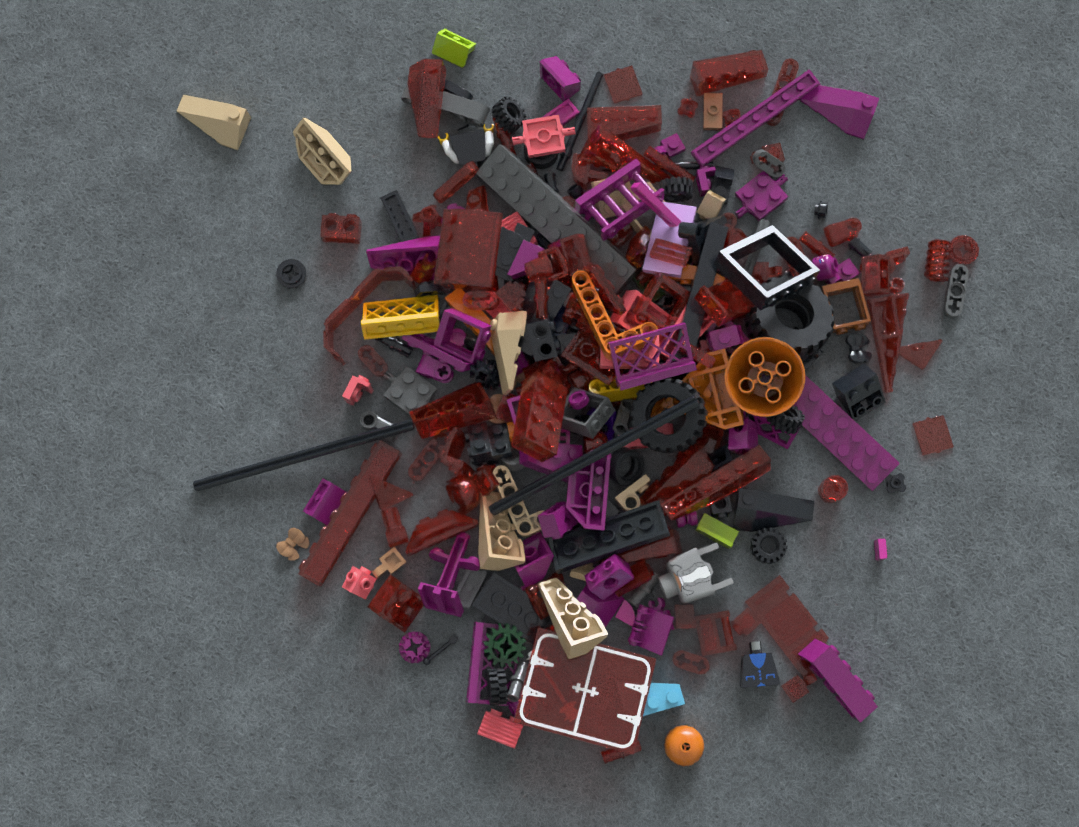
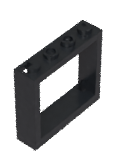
(748, 285)

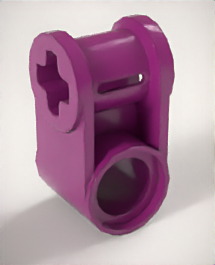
(431, 368)

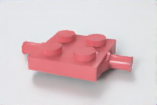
(543, 136)

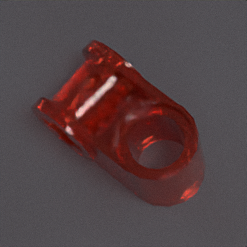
(839, 232)

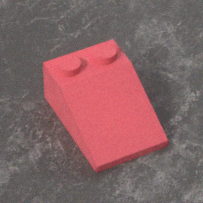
(628, 319)

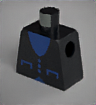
(758, 668)

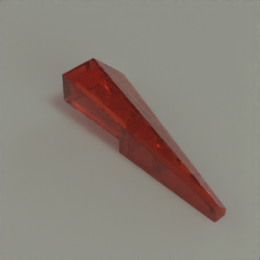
(611, 152)

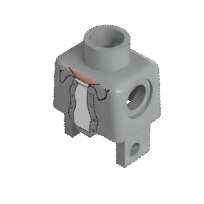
(690, 576)

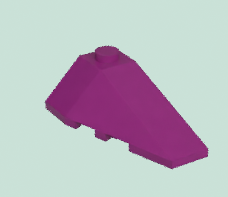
(404, 254)

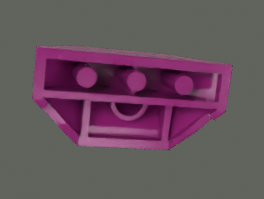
(588, 494)

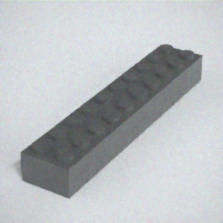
(551, 213)

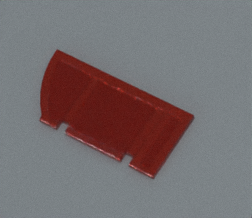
(786, 621)

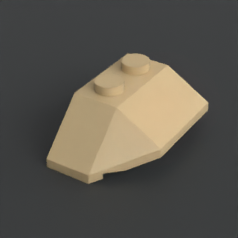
(321, 153)

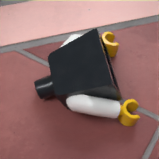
(469, 146)

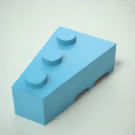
(663, 697)

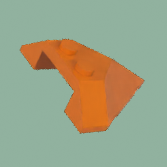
(712, 388)

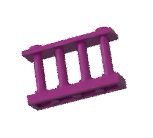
(605, 188)

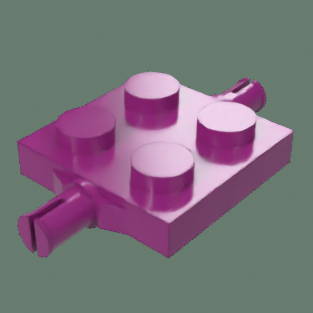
(761, 196)

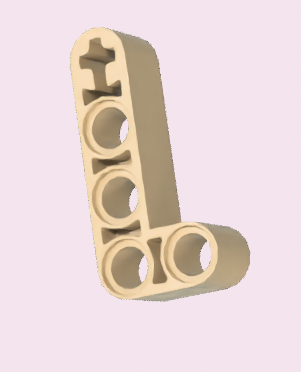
(524, 517)

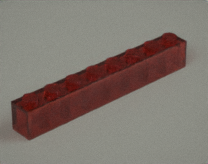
(348, 515)

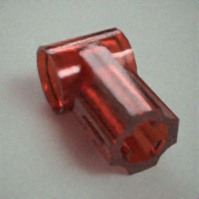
(395, 531)

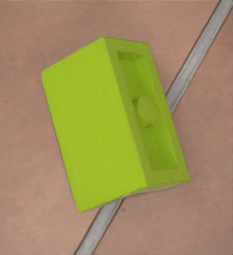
(452, 47)
(717, 531)

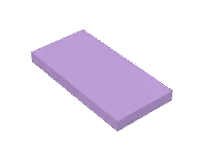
(664, 232)

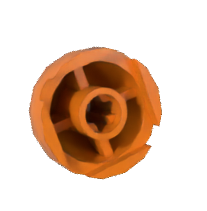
(677, 738)

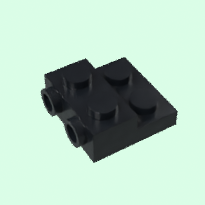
(488, 442)

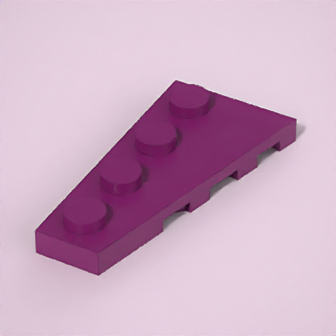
(426, 344)

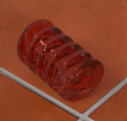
(936, 260)

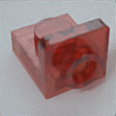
(897, 256)
(485, 479)

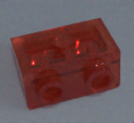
(637, 247)

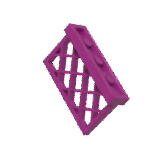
(657, 372)
(476, 663)

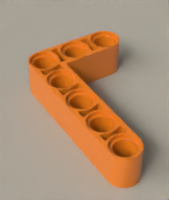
(604, 322)

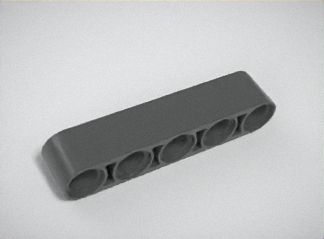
(458, 108)

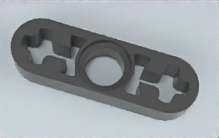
(962, 286)

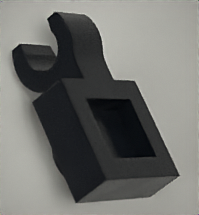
(429, 289)

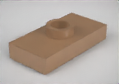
(712, 111)

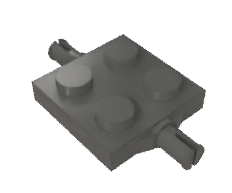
(408, 390)

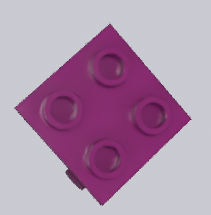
(650, 629)

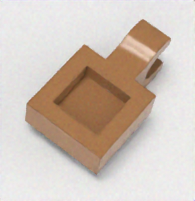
(390, 561)

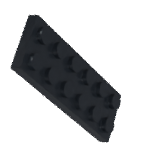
(621, 534)

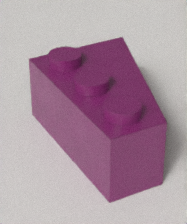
(565, 454)

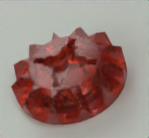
(970, 246)

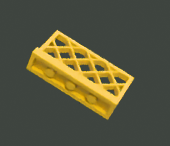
(394, 324)

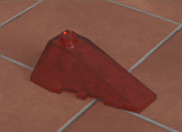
(426, 90)

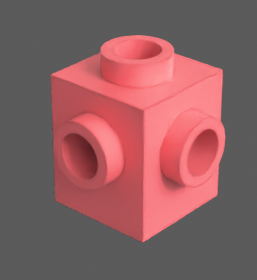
(359, 582)

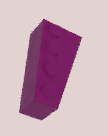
(839, 679)

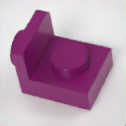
(702, 181)

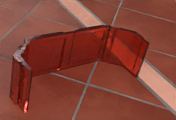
(361, 292)

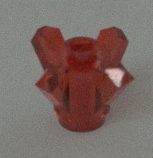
(429, 218)

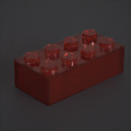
(539, 417)

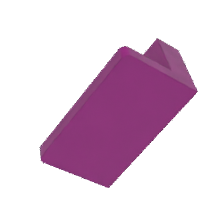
(324, 501)

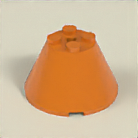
(770, 358)

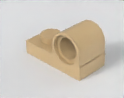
(630, 493)

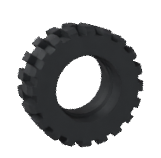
(694, 421)

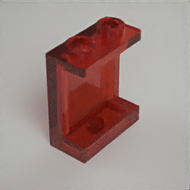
(723, 302)

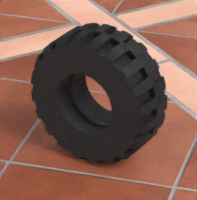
(811, 308)

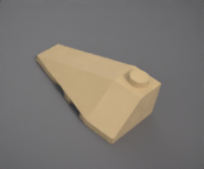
(217, 119)
(505, 336)
(498, 542)
(574, 624)

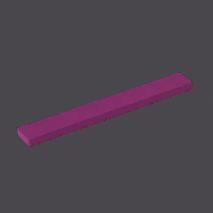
(755, 118)

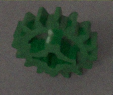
(505, 636)

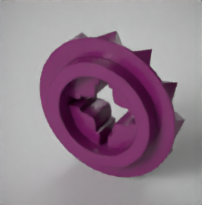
(417, 638)

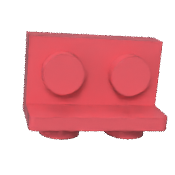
(353, 391)

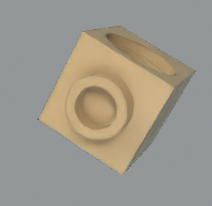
(710, 205)

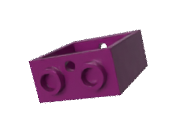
(445, 331)

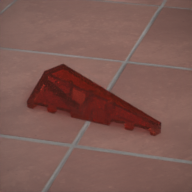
(887, 323)

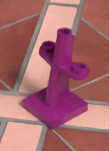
(442, 597)

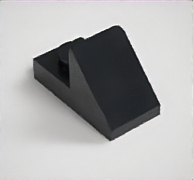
(722, 182)

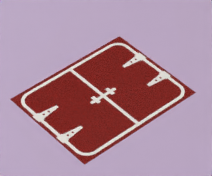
(588, 696)

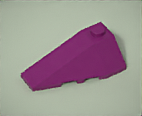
(845, 108)

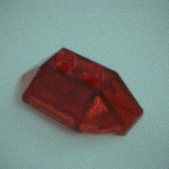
(438, 529)

